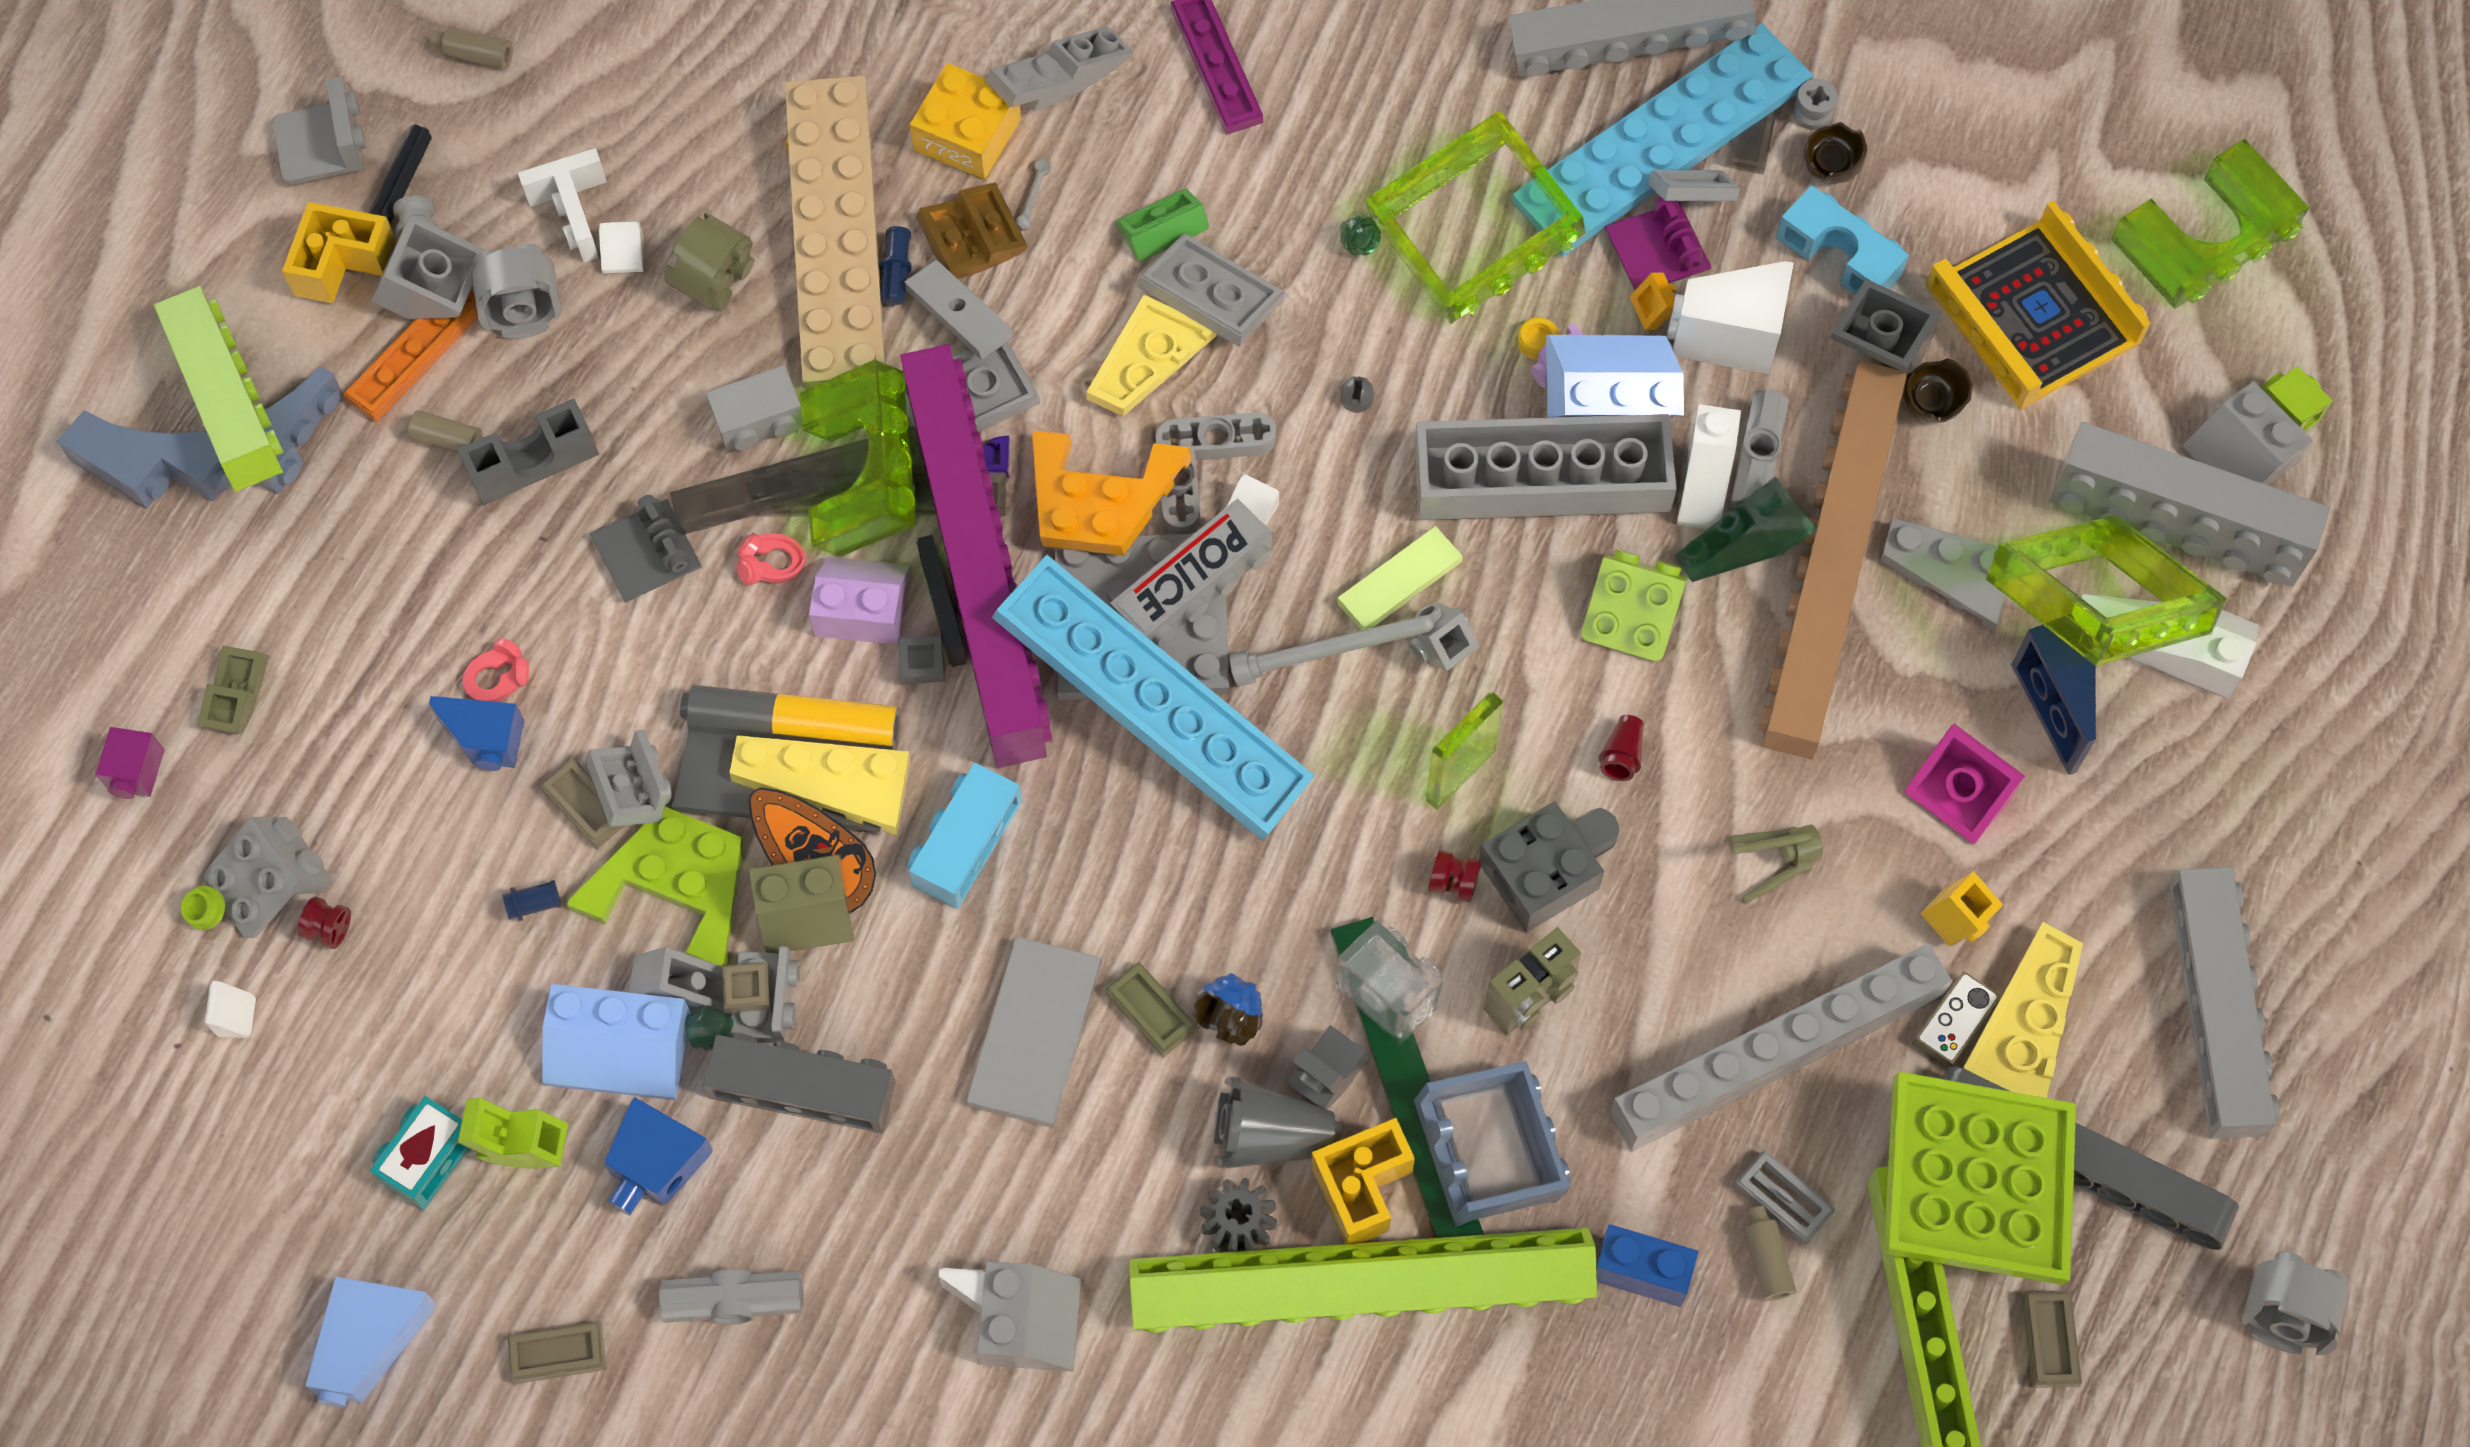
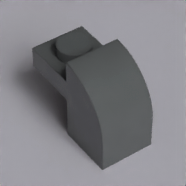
(1328, 1068)

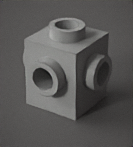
(1447, 641)

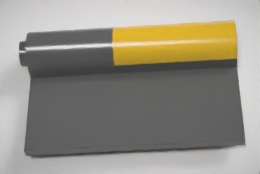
(721, 714)

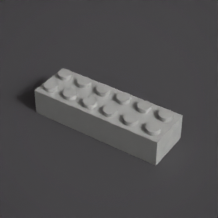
(1544, 466)
(2190, 504)

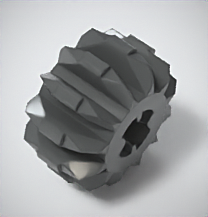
(1249, 1205)

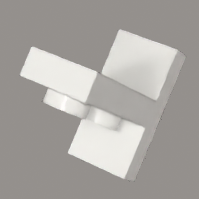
(560, 183)

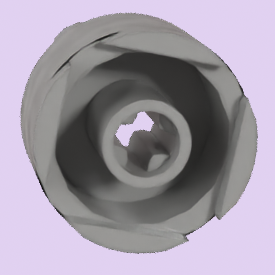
(516, 291)
(2296, 1305)

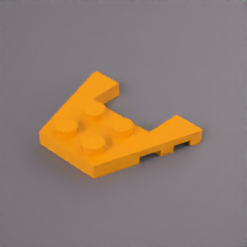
(1098, 509)

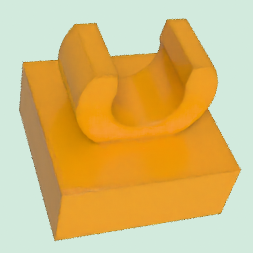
(1654, 301)

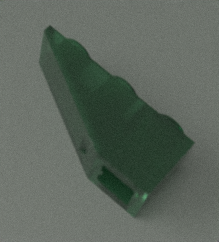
(1752, 532)

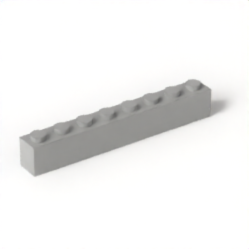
(1779, 1047)

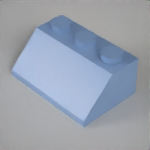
(1612, 376)
(614, 1042)

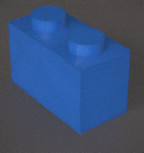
(1645, 1265)

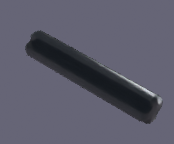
(401, 171)

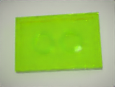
(1464, 750)

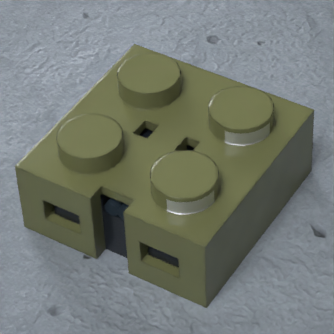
(1532, 982)

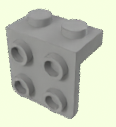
(321, 138)
(263, 871)

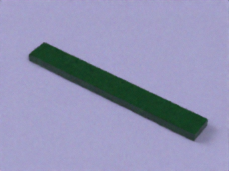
(1402, 1079)

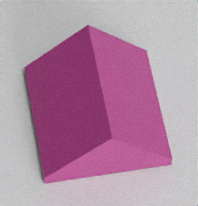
(1965, 784)

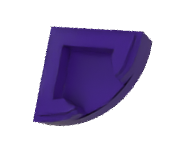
(998, 455)

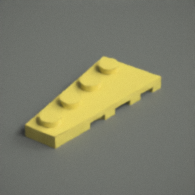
(841, 778)
(2027, 1024)

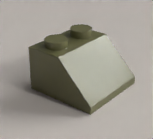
(802, 903)

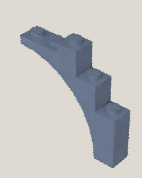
(146, 462)

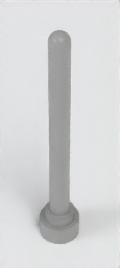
(1249, 666)

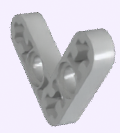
(1246, 447)

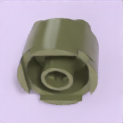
(710, 261)

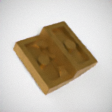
(972, 231)

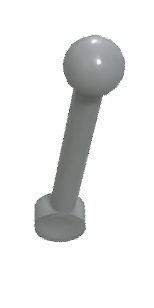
(1042, 168)

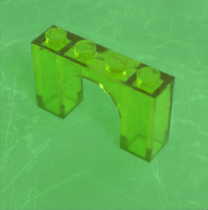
(2187, 267)
(882, 496)

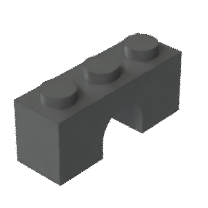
(506, 467)

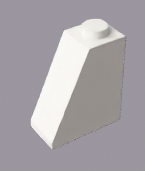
(1708, 466)

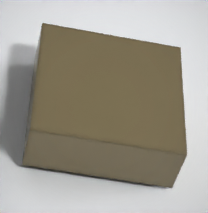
(746, 987)

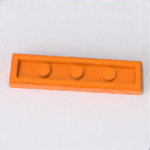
(407, 361)

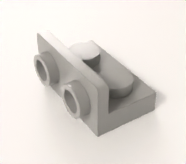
(772, 1023)

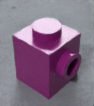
(129, 762)

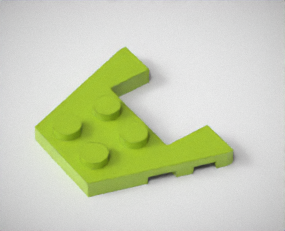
(681, 864)

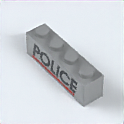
(1196, 574)

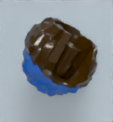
(1231, 1008)

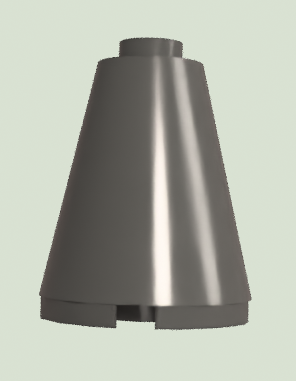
(1269, 1126)

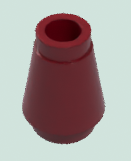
(1623, 749)

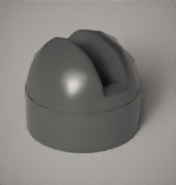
(1367, 394)

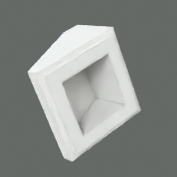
(621, 247)
(1257, 497)
(229, 1011)
(965, 1285)

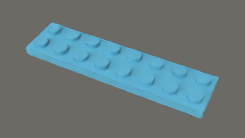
(1670, 132)
(1153, 697)

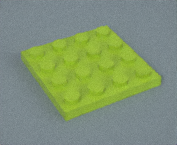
(1980, 1178)

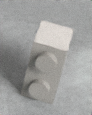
(756, 409)

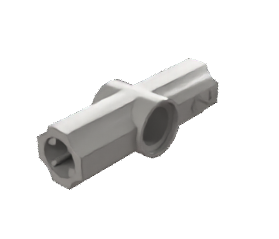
(1764, 433)
(731, 1296)

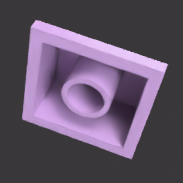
(859, 600)

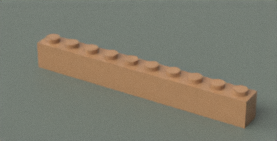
(1834, 560)

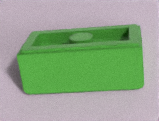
(1162, 223)

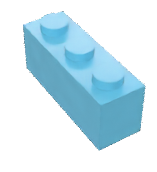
(964, 834)

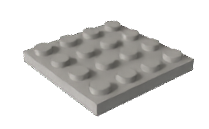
(1196, 646)

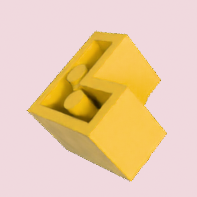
(330, 243)
(1353, 1172)

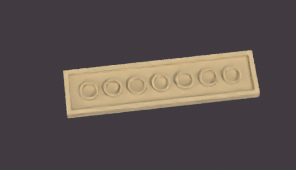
(834, 226)

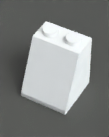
(1732, 317)

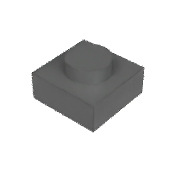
(921, 659)

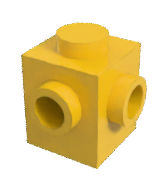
(1962, 910)

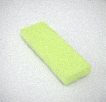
(1399, 579)

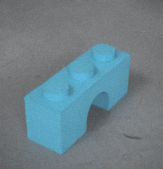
(1821, 222)

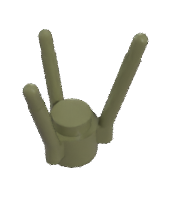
(1795, 846)

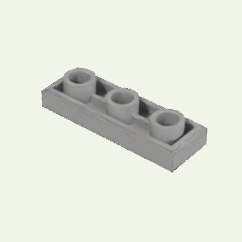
(958, 309)

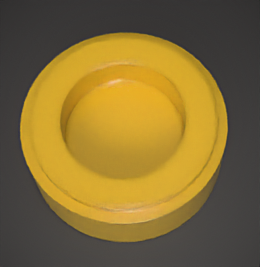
(1533, 336)

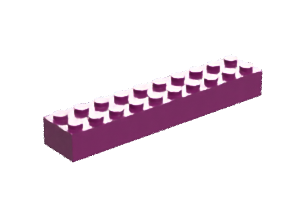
(975, 553)

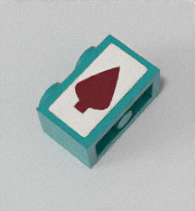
(420, 1153)

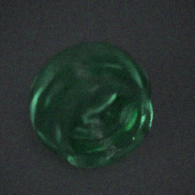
(1360, 235)
(704, 1026)

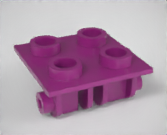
(1658, 244)

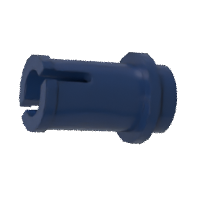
(531, 900)

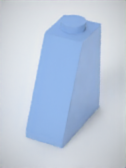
(363, 1337)

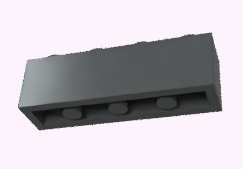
(799, 1082)

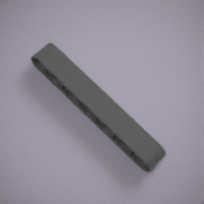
(2141, 1183)

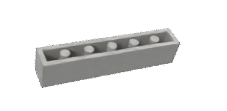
(1622, 29)
(2223, 1003)

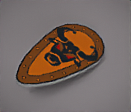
(797, 831)

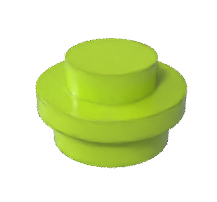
(203, 907)

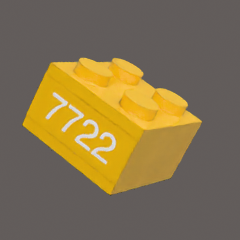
(963, 122)

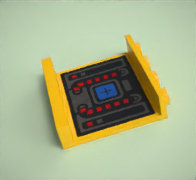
(2039, 307)

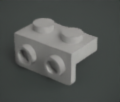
(629, 782)

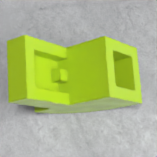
(512, 1138)

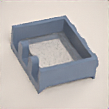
(1492, 1142)

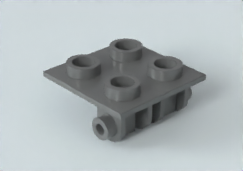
(645, 549)

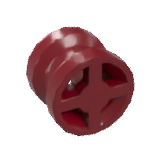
(324, 922)

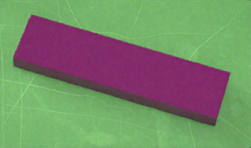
(1217, 64)

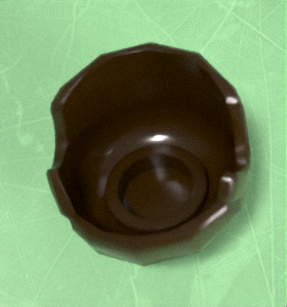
(1835, 153)
(1938, 390)

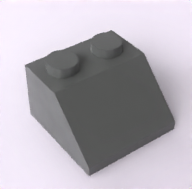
(1887, 326)

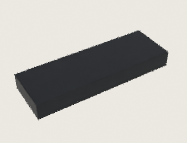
(941, 601)

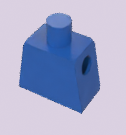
(652, 1157)

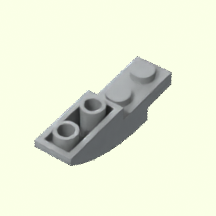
(1062, 72)

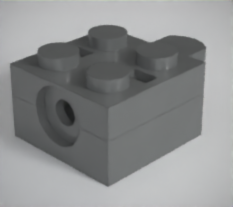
(1548, 861)

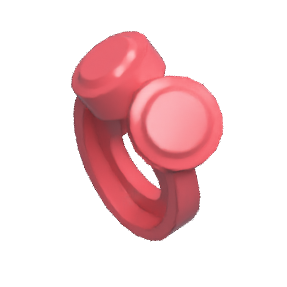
(752, 570)
(503, 653)

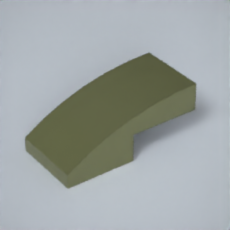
(234, 691)

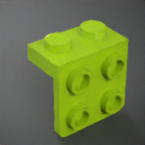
(1634, 605)

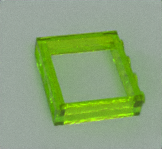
(1441, 169)
(2188, 604)

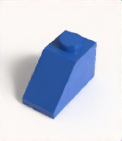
(482, 729)

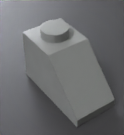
(678, 976)

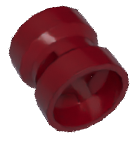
(1464, 880)

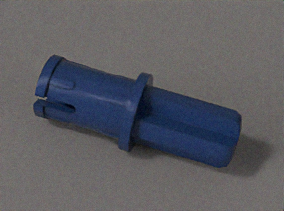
(895, 265)

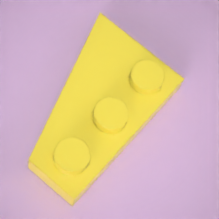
(1146, 354)

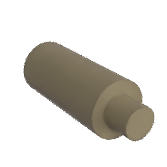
(473, 47)
(441, 431)
(1769, 1256)

